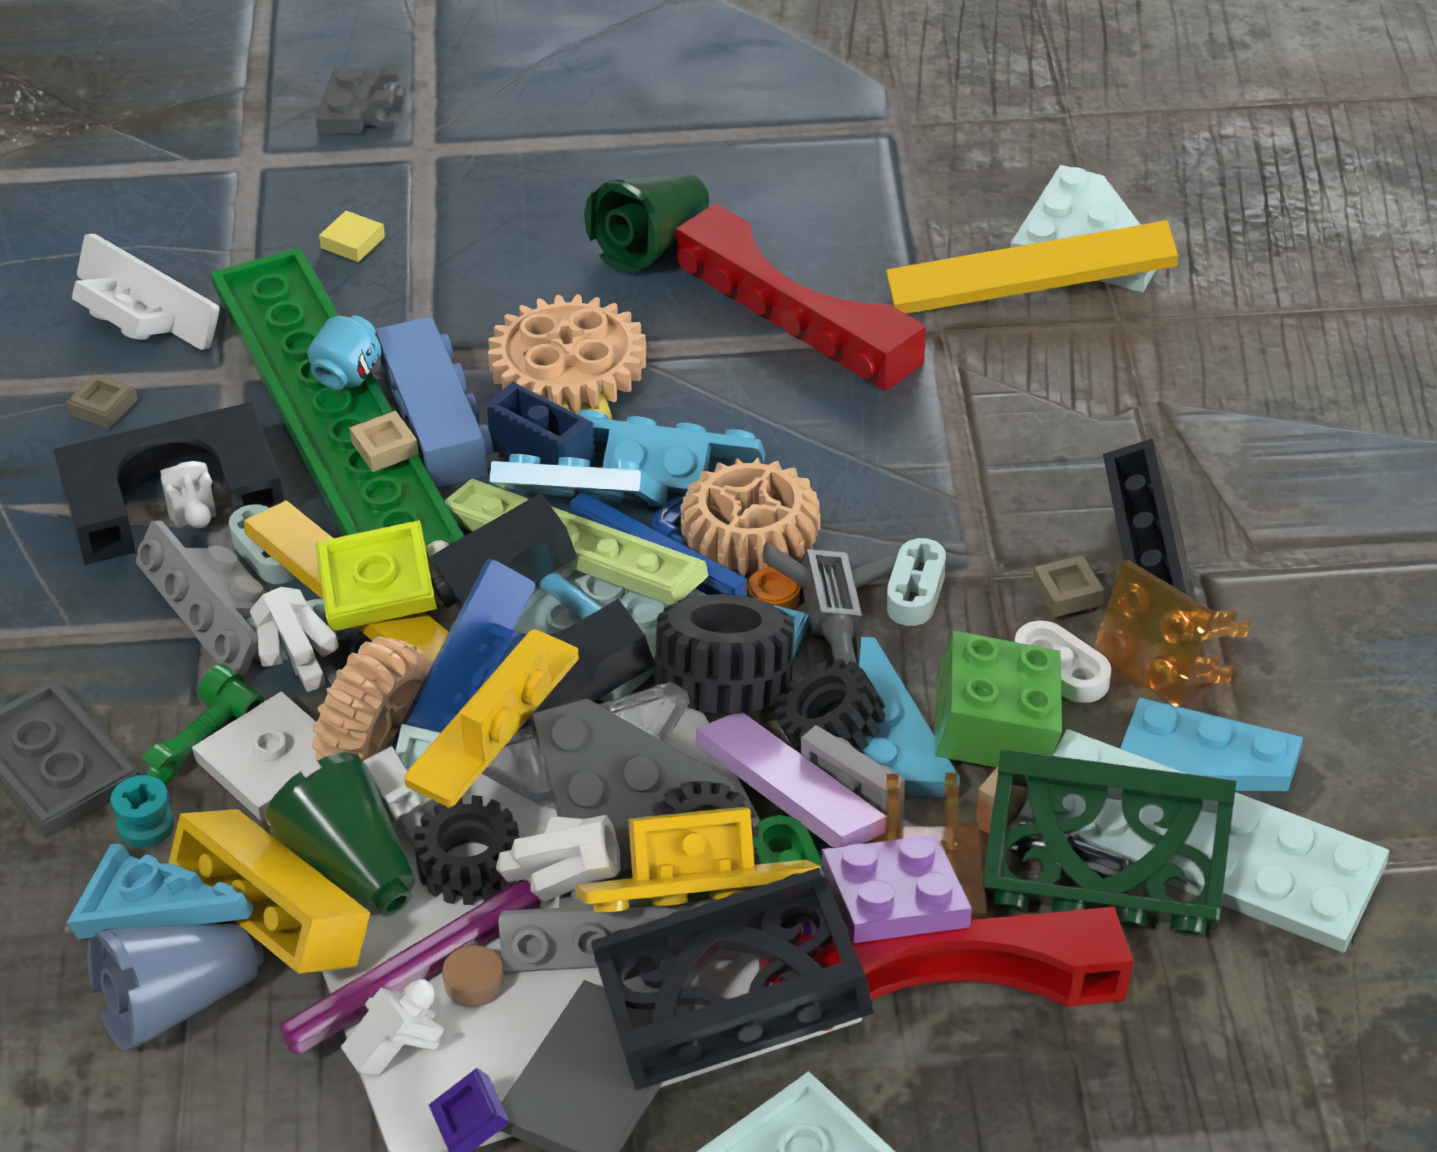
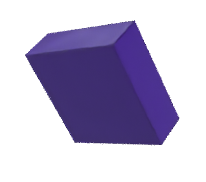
(469, 1112)

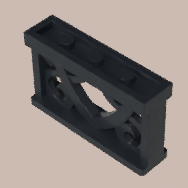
(726, 1029)

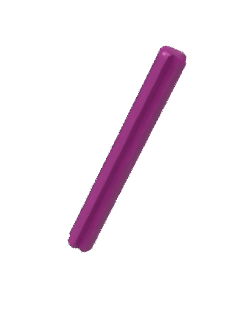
(409, 965)

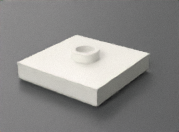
(260, 752)

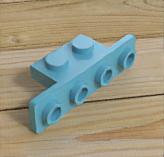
(669, 453)

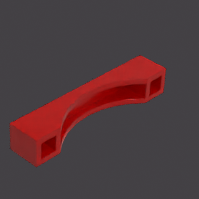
(864, 337)
(1059, 955)

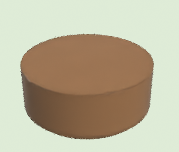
(473, 975)

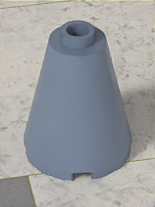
(166, 974)

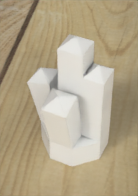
(289, 623)
(563, 855)

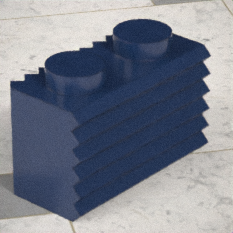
(537, 427)

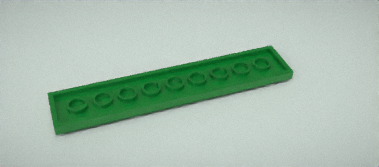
(277, 315)

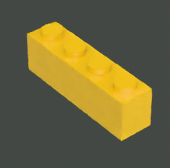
(295, 907)

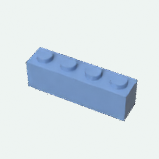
(433, 401)

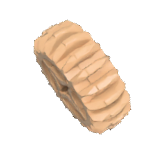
(744, 506)
(369, 698)

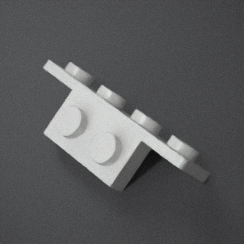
(140, 297)

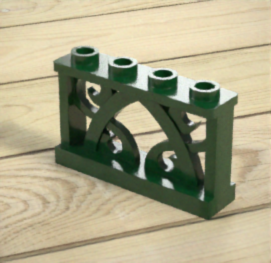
(1178, 796)

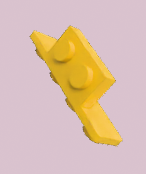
(491, 718)
(687, 856)

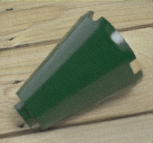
(640, 216)
(344, 832)

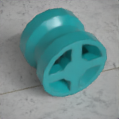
(142, 811)

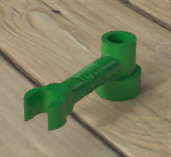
(227, 697)

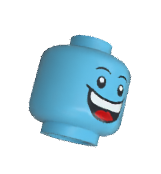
(344, 352)

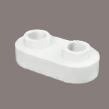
(1083, 669)

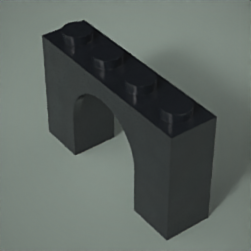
(106, 471)
(535, 545)

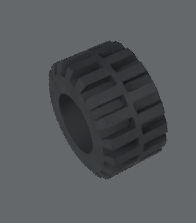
(725, 652)

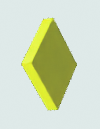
(375, 576)

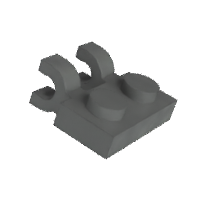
(356, 97)

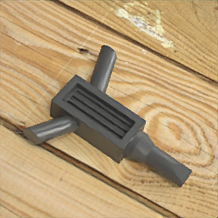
(830, 591)

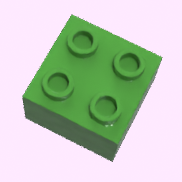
(996, 698)

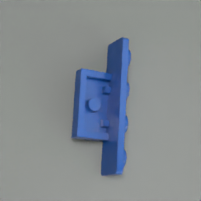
(473, 647)

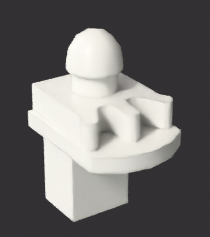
(188, 494)
(400, 802)
(390, 1023)

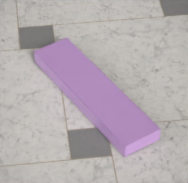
(790, 781)

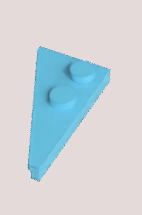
(904, 736)
(151, 894)

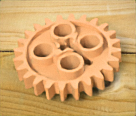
(569, 351)

